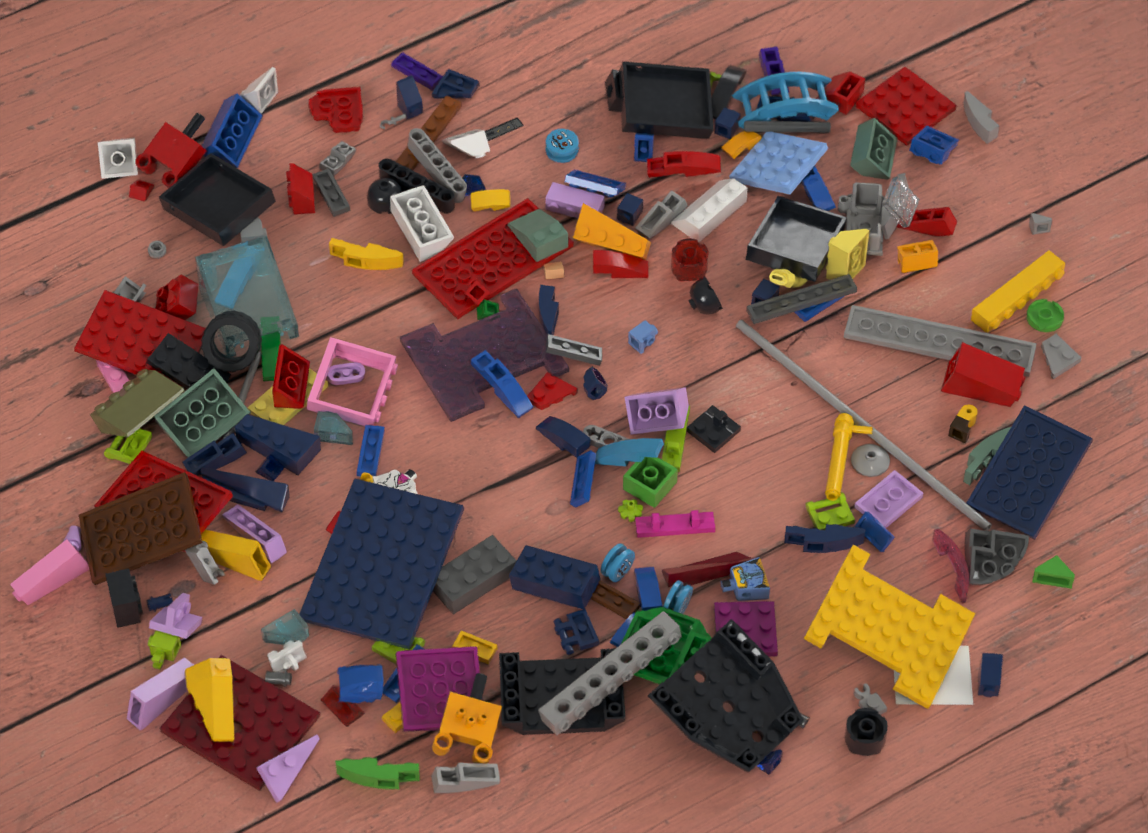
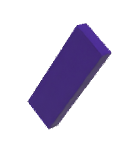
(420, 72)

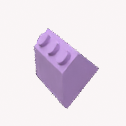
(657, 410)

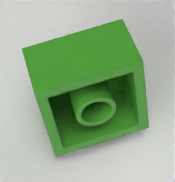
(650, 480)

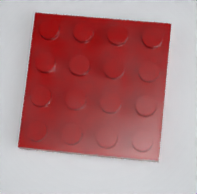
(906, 105)

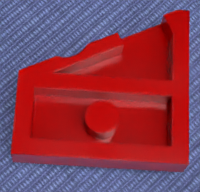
(550, 391)

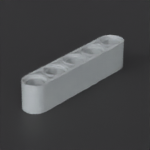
(436, 163)

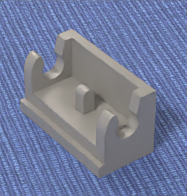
(204, 563)

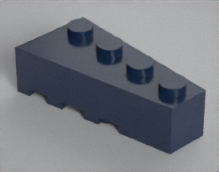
(287, 445)

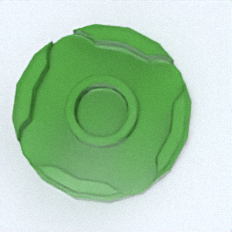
(1045, 315)

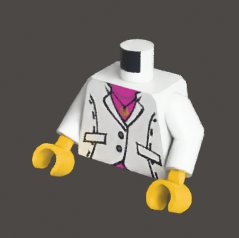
(394, 480)

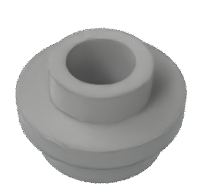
(156, 249)

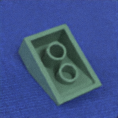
(540, 234)

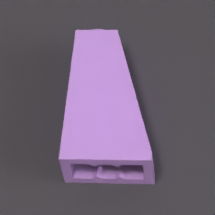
(157, 694)

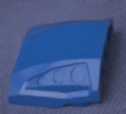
(360, 683)

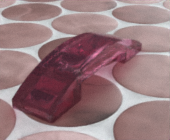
(944, 546)

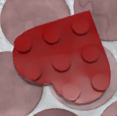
(339, 107)

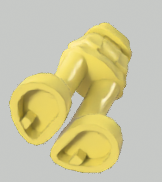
(785, 278)

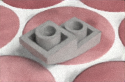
(338, 158)

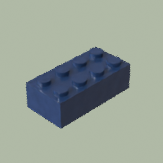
(554, 577)

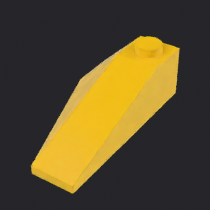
(213, 695)

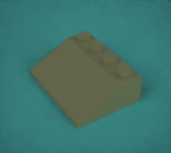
(135, 403)

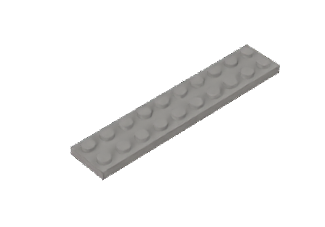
(931, 337)

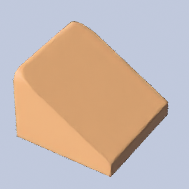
(553, 270)

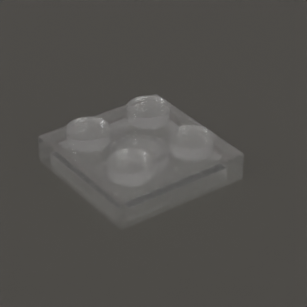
(900, 202)

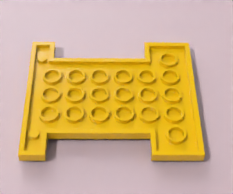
(892, 627)

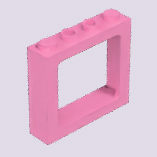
(361, 355)

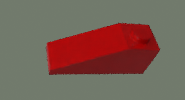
(933, 222)

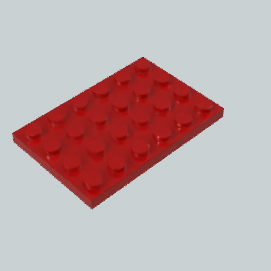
(129, 332)
(149, 470)

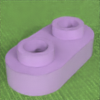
(345, 373)

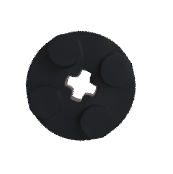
(866, 732)

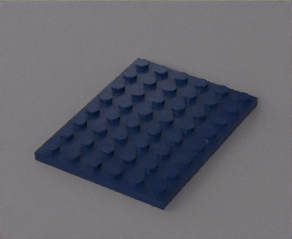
(381, 563)

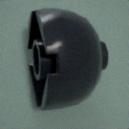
(380, 192)
(704, 297)

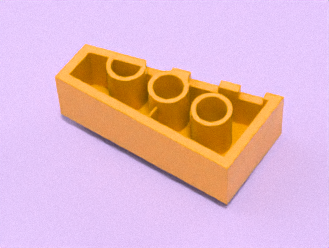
(606, 233)

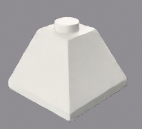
(261, 90)
(471, 143)
(118, 158)

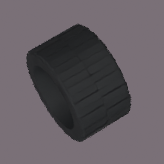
(224, 362)

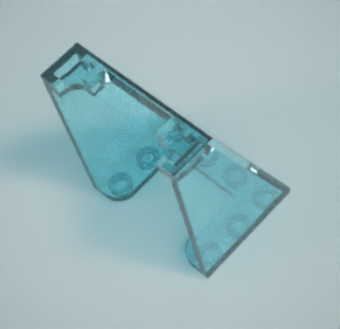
(248, 282)

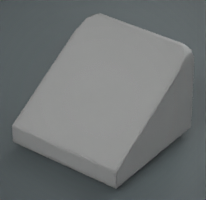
(1039, 223)

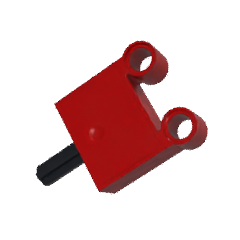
(172, 150)

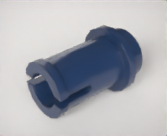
(159, 602)

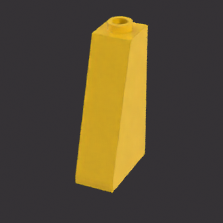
(237, 554)

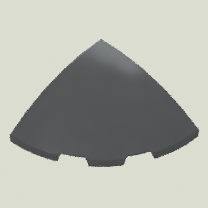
(992, 554)

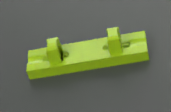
(675, 444)

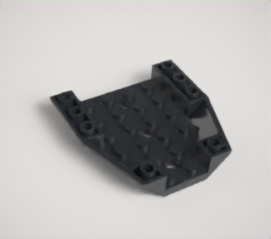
(734, 674)

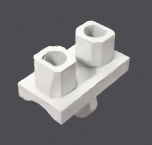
(288, 657)

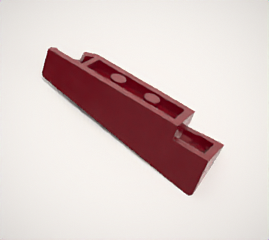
(704, 570)

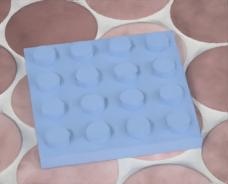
(779, 162)

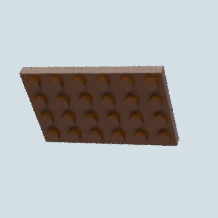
(140, 528)

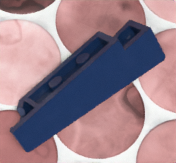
(250, 490)

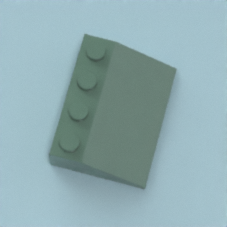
(201, 414)

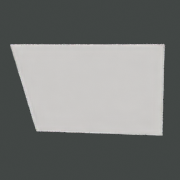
(956, 685)

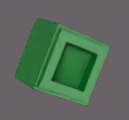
(487, 309)

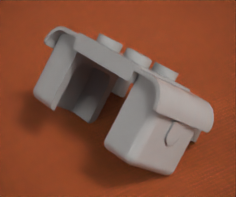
(865, 212)

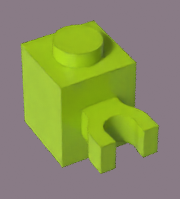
(163, 647)

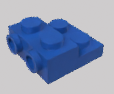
(933, 145)

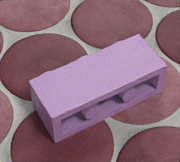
(569, 200)

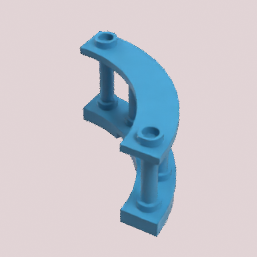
(787, 107)

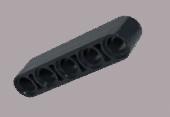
(410, 179)

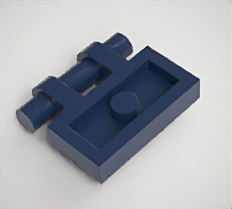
(581, 628)

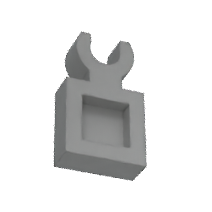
(870, 701)

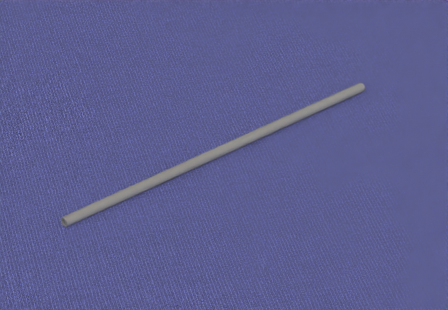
(859, 421)

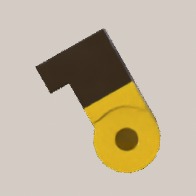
(962, 422)

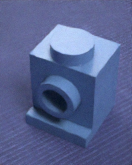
(642, 336)

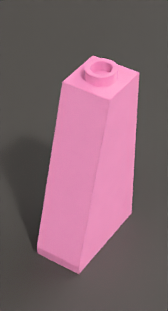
(50, 573)

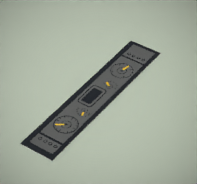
(503, 128)

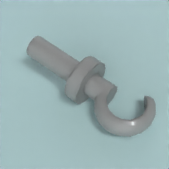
(393, 120)

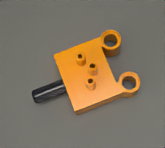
(469, 722)

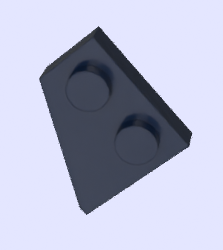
(455, 86)

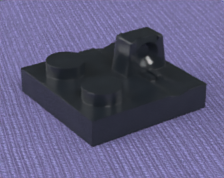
(713, 428)

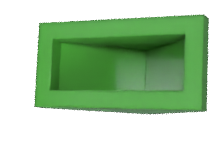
(1054, 573)

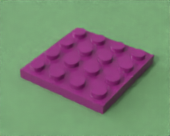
(428, 679)

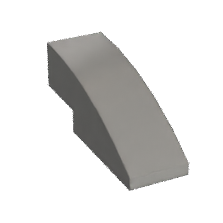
(980, 118)
(661, 215)
(464, 777)

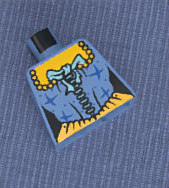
(747, 581)

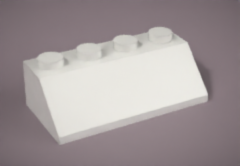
(711, 209)
(420, 222)

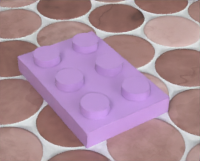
(889, 499)

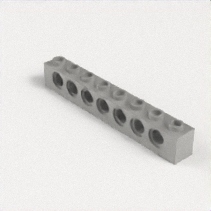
(599, 675)

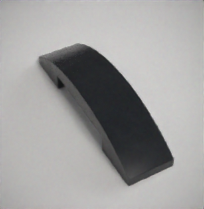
(725, 88)

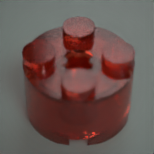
(689, 260)

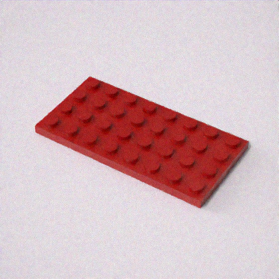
(487, 254)

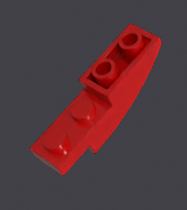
(686, 162)

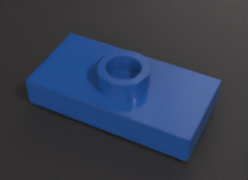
(875, 531)

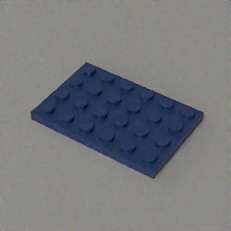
(1029, 472)

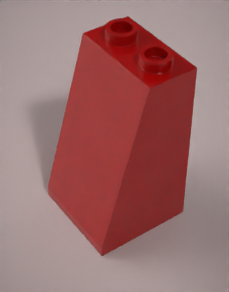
(983, 377)

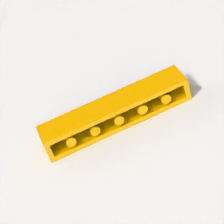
(1018, 291)

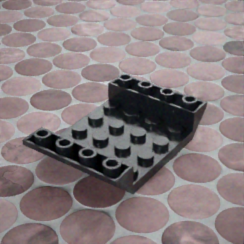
(533, 683)

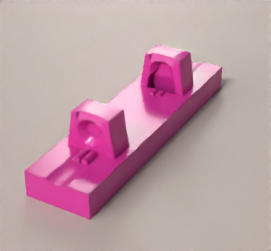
(675, 524)

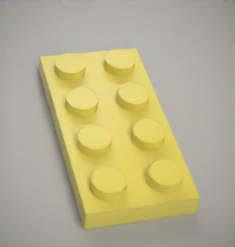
(265, 409)

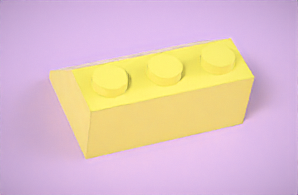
(847, 253)

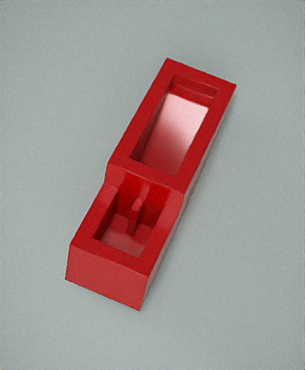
(619, 264)

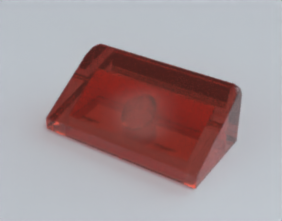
(345, 711)

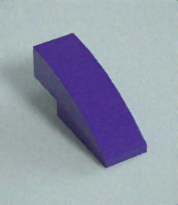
(771, 64)

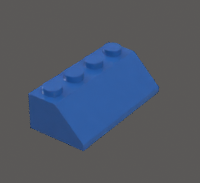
(232, 130)

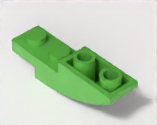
(370, 774)

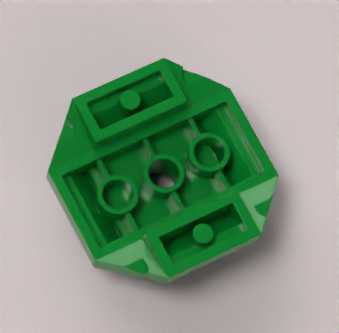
(693, 638)

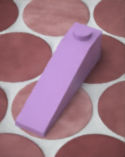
(252, 528)

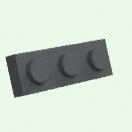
(331, 192)
(574, 350)

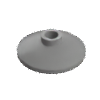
(870, 466)

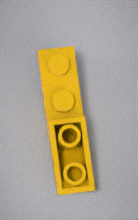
(370, 258)

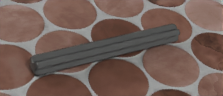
(787, 126)

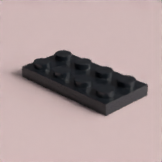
(181, 362)

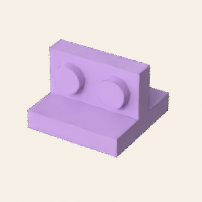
(176, 618)

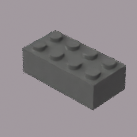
(473, 574)

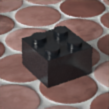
(124, 597)

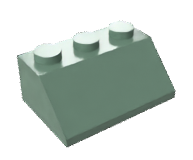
(873, 150)

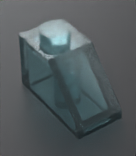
(332, 429)
(286, 628)

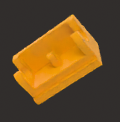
(917, 256)

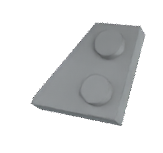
(1059, 355)

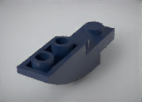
(832, 539)

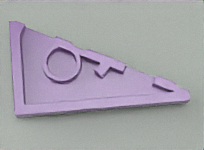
(283, 769)

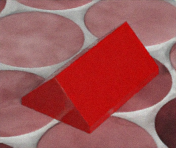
(290, 379)

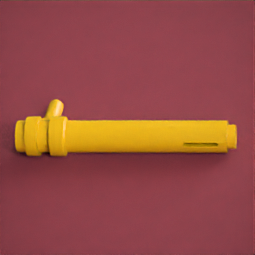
(842, 433)

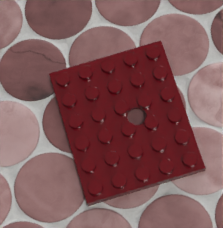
(269, 723)

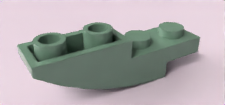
(982, 455)

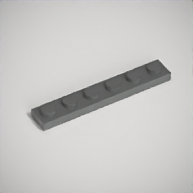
(801, 299)

